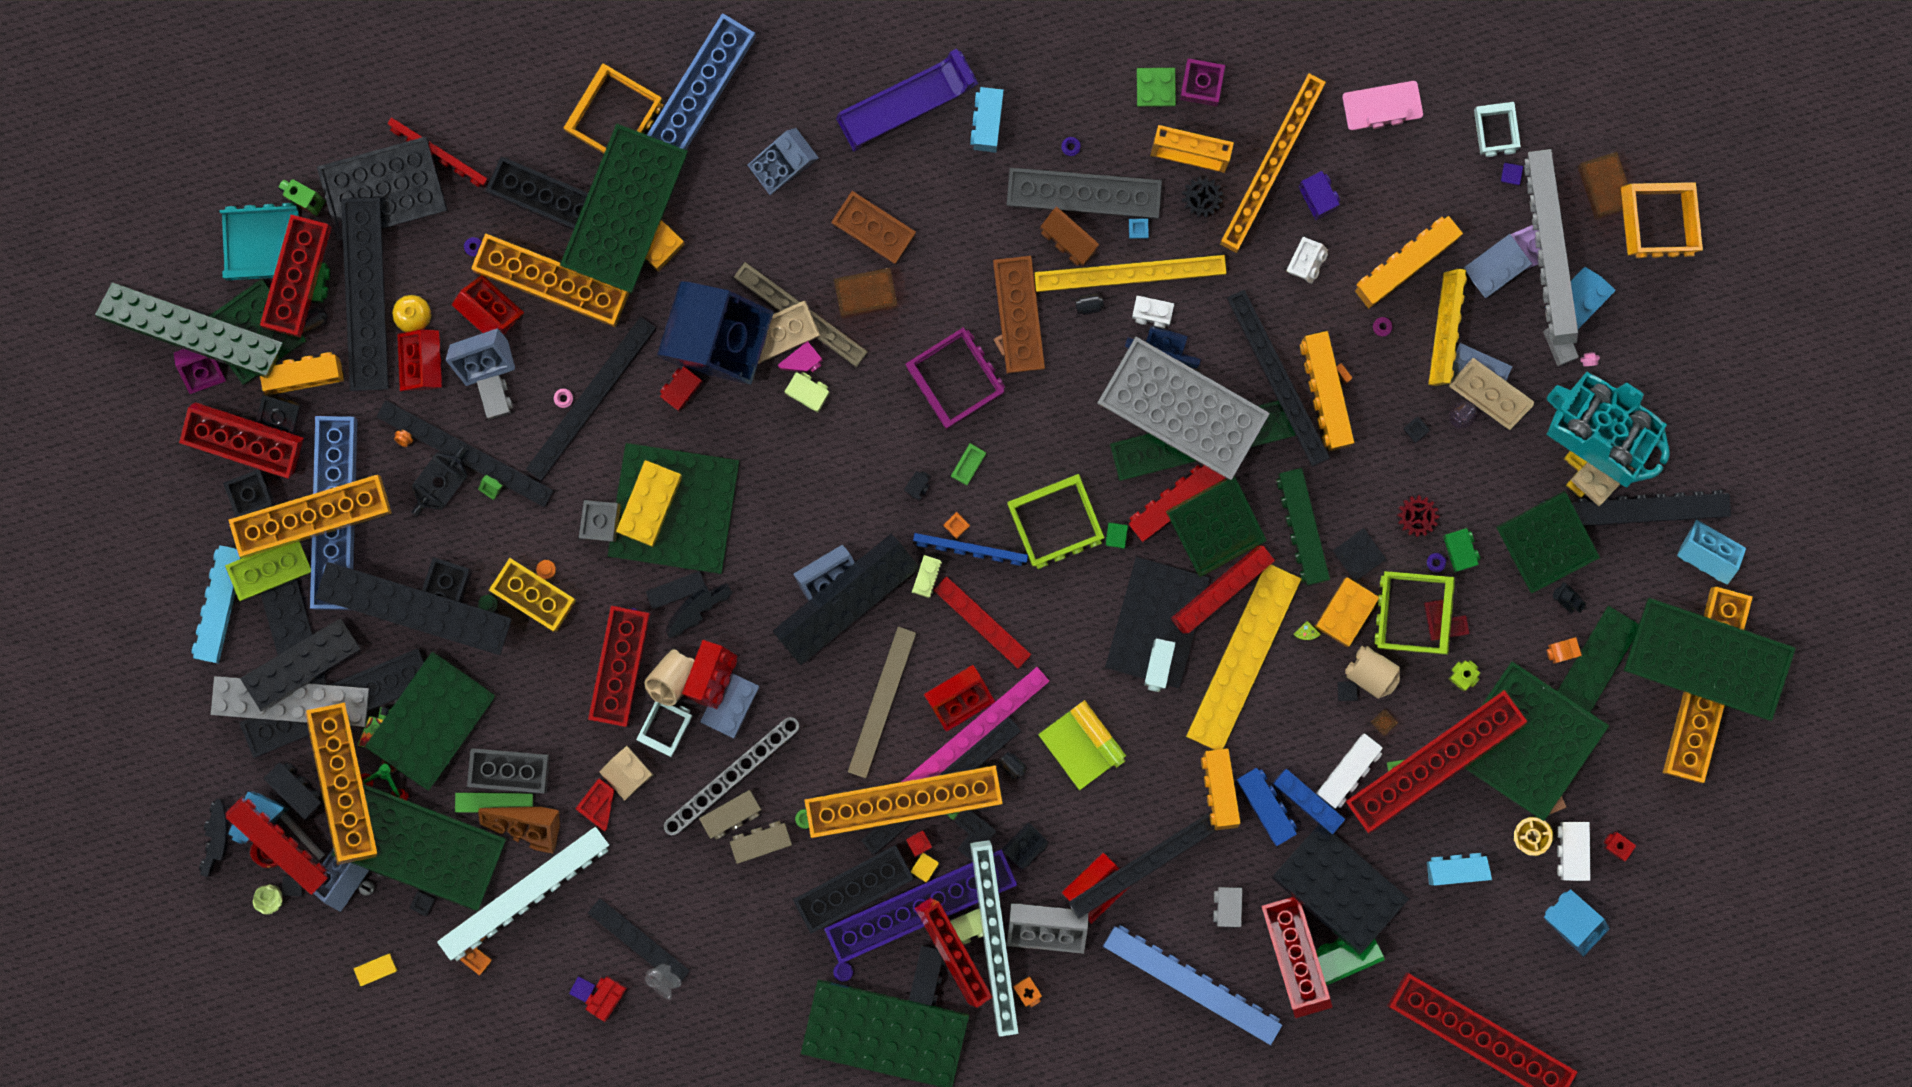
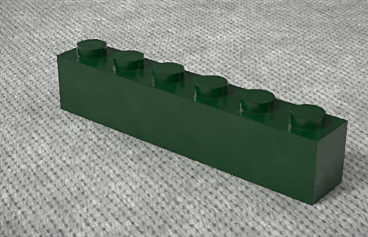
(1303, 527)

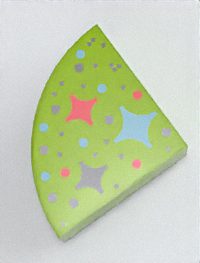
(1306, 632)

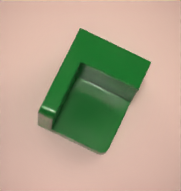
(1116, 535)

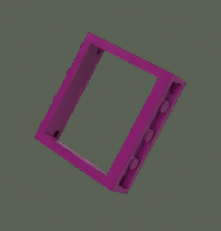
(978, 354)

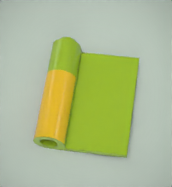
(1082, 745)

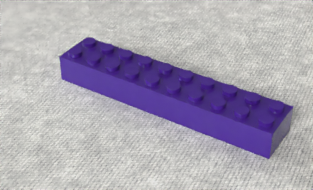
(898, 915)

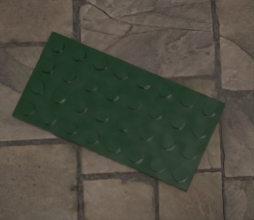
(624, 208)
(1709, 659)
(430, 850)
(884, 1034)

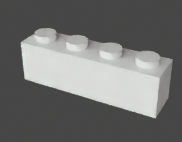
(1349, 771)

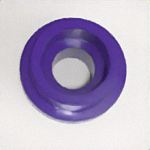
(1071, 140)
(473, 253)
(1441, 558)

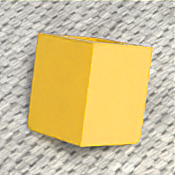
(924, 867)

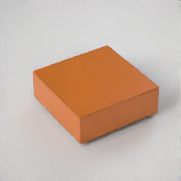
(1343, 374)
(956, 525)

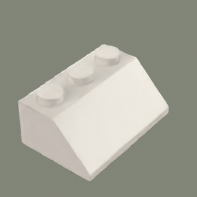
(1574, 851)

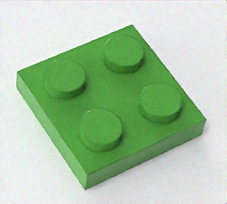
(1155, 87)

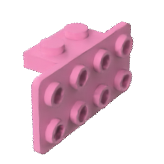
(1382, 105)

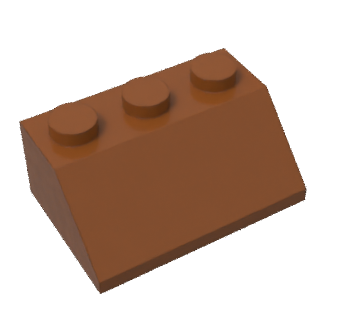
(1069, 237)

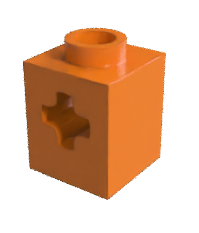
(1020, 989)

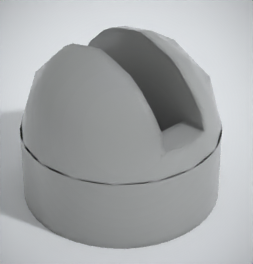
(369, 884)

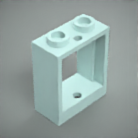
(1496, 109)
(1159, 665)
(657, 745)

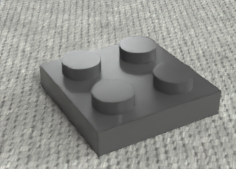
(599, 521)

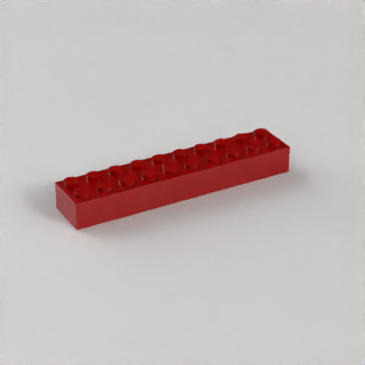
(1437, 762)
(1478, 1035)

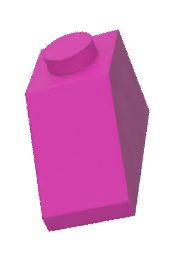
(802, 360)

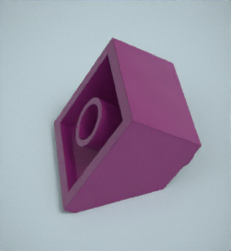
(197, 370)

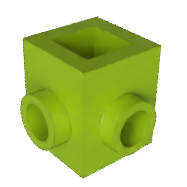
(1458, 676)

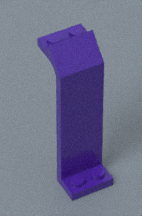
(906, 100)

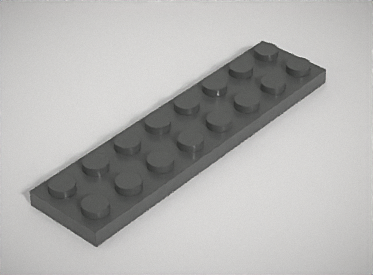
(1084, 193)

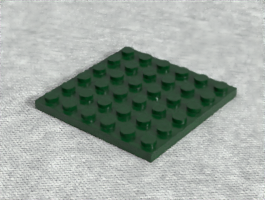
(698, 517)
(1546, 753)

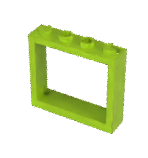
(1076, 548)
(1383, 601)

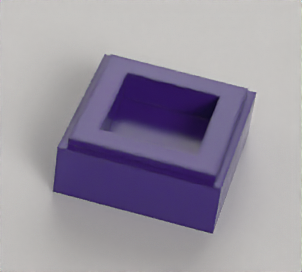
(1511, 174)
(582, 989)

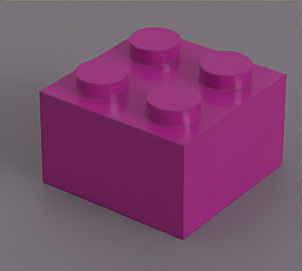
(1202, 82)

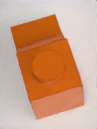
(1563, 650)

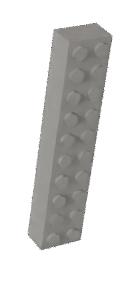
(1552, 251)

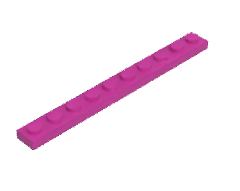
(981, 726)

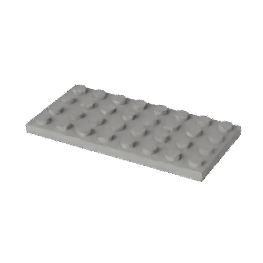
(1183, 408)

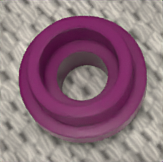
(1378, 331)

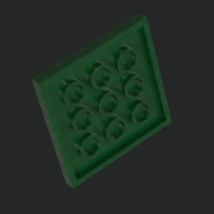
(246, 312)
(1216, 526)
(1548, 542)

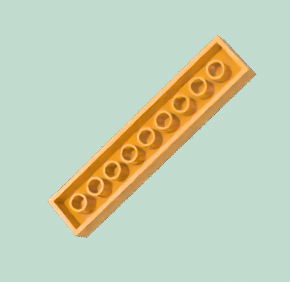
(1697, 717)
(903, 801)

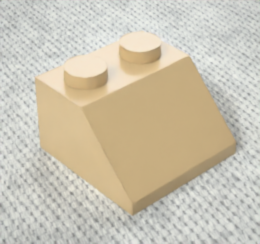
(626, 773)

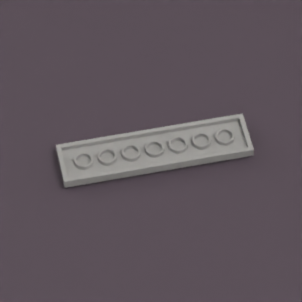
(234, 700)

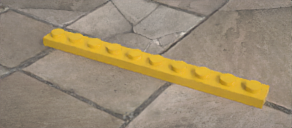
(1130, 273)

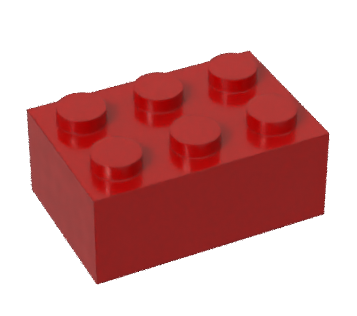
(710, 674)

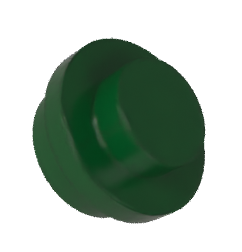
(488, 603)

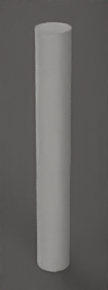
(302, 836)

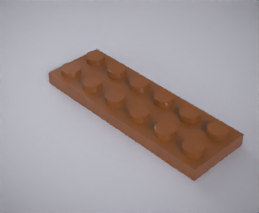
(1018, 314)

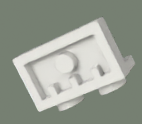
(1308, 260)
(1152, 311)

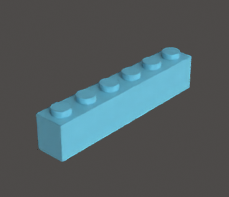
(217, 609)

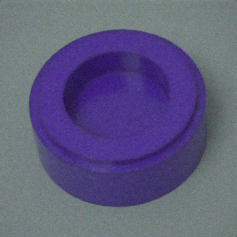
(843, 972)

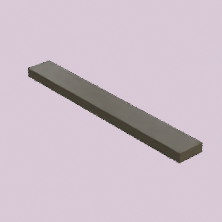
(782, 300)
(881, 702)

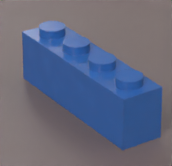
(1308, 801)
(1266, 806)

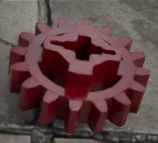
(1424, 522)

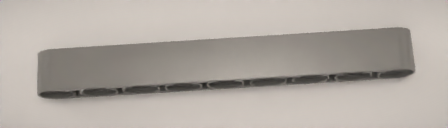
(722, 778)

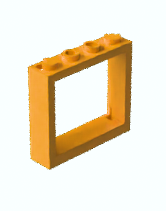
(590, 93)
(1191, 149)
(1690, 215)

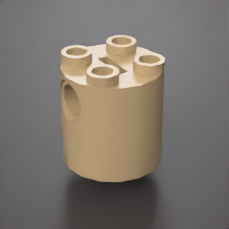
(1373, 672)
(669, 678)

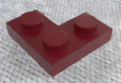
(1434, 614)

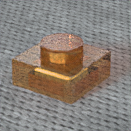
(1384, 722)

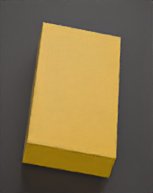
(375, 969)

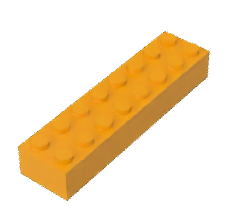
(548, 280)
(310, 516)
(341, 783)

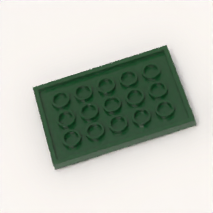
(430, 721)

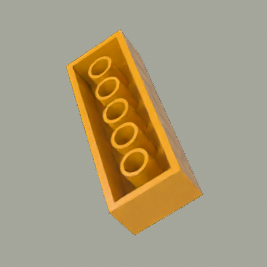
(1403, 265)
(1327, 391)

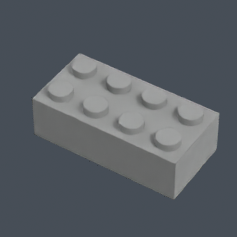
(1046, 928)

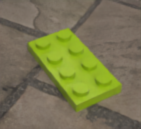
(267, 570)

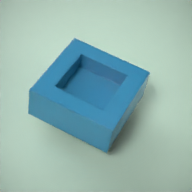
(1138, 229)

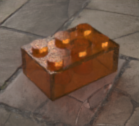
(1603, 184)
(865, 293)

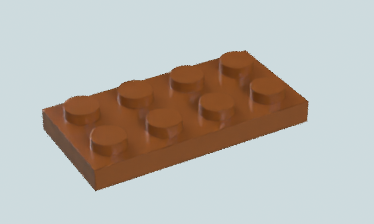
(873, 227)

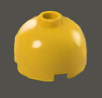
(411, 313)
(1533, 836)

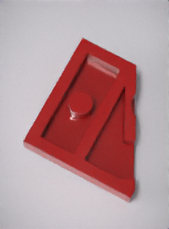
(597, 804)

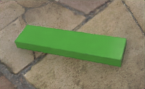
(473, 801)

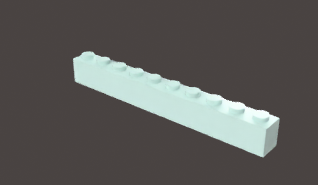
(523, 893)
(994, 938)

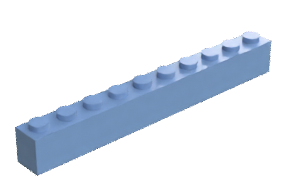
(1192, 985)

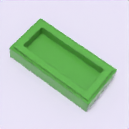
(968, 464)

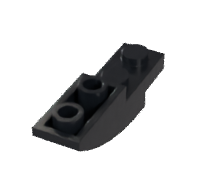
(689, 612)
(218, 830)

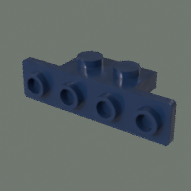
(1169, 343)

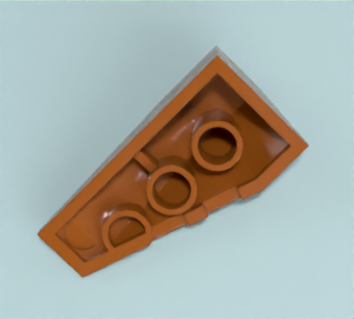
(532, 824)

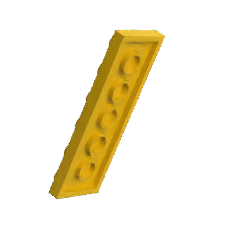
(1447, 327)

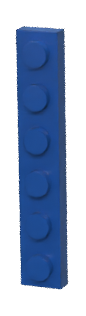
(961, 549)

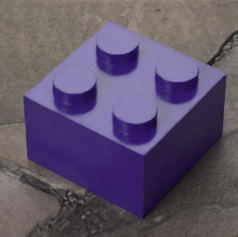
(1319, 195)

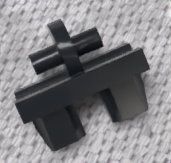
(1568, 598)

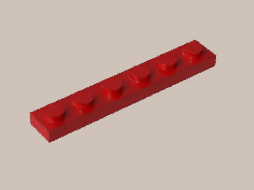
(444, 158)
(982, 622)

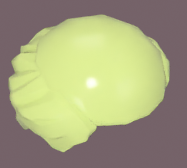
(267, 899)

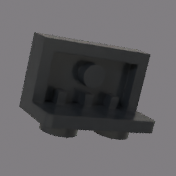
(1025, 846)

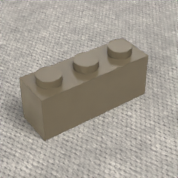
(730, 815)
(760, 842)

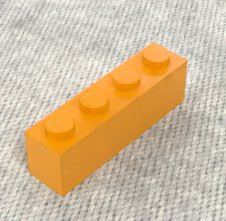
(1221, 789)

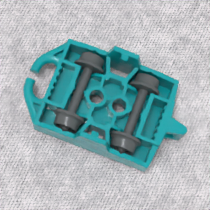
(1620, 413)

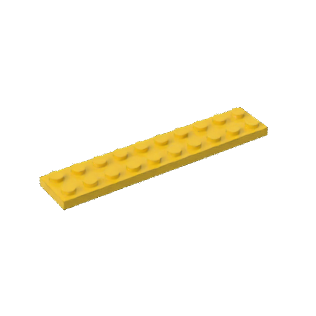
(1243, 657)

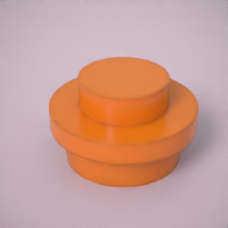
(403, 438)
(546, 569)

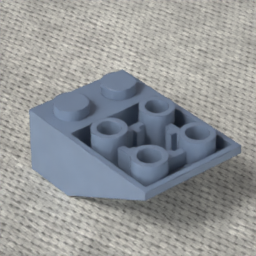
(782, 160)

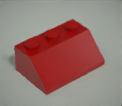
(486, 306)
(419, 360)
(959, 698)
(1096, 872)

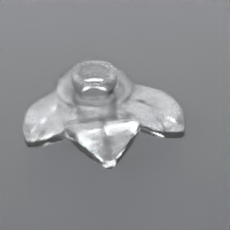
(664, 980)

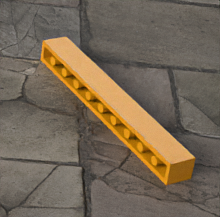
(1272, 163)

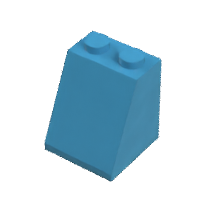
(268, 806)
(1576, 922)

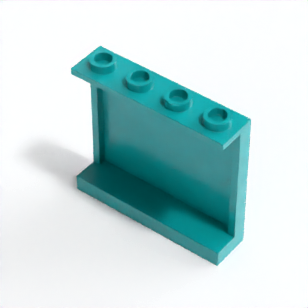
(254, 239)

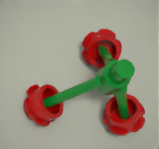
(384, 773)

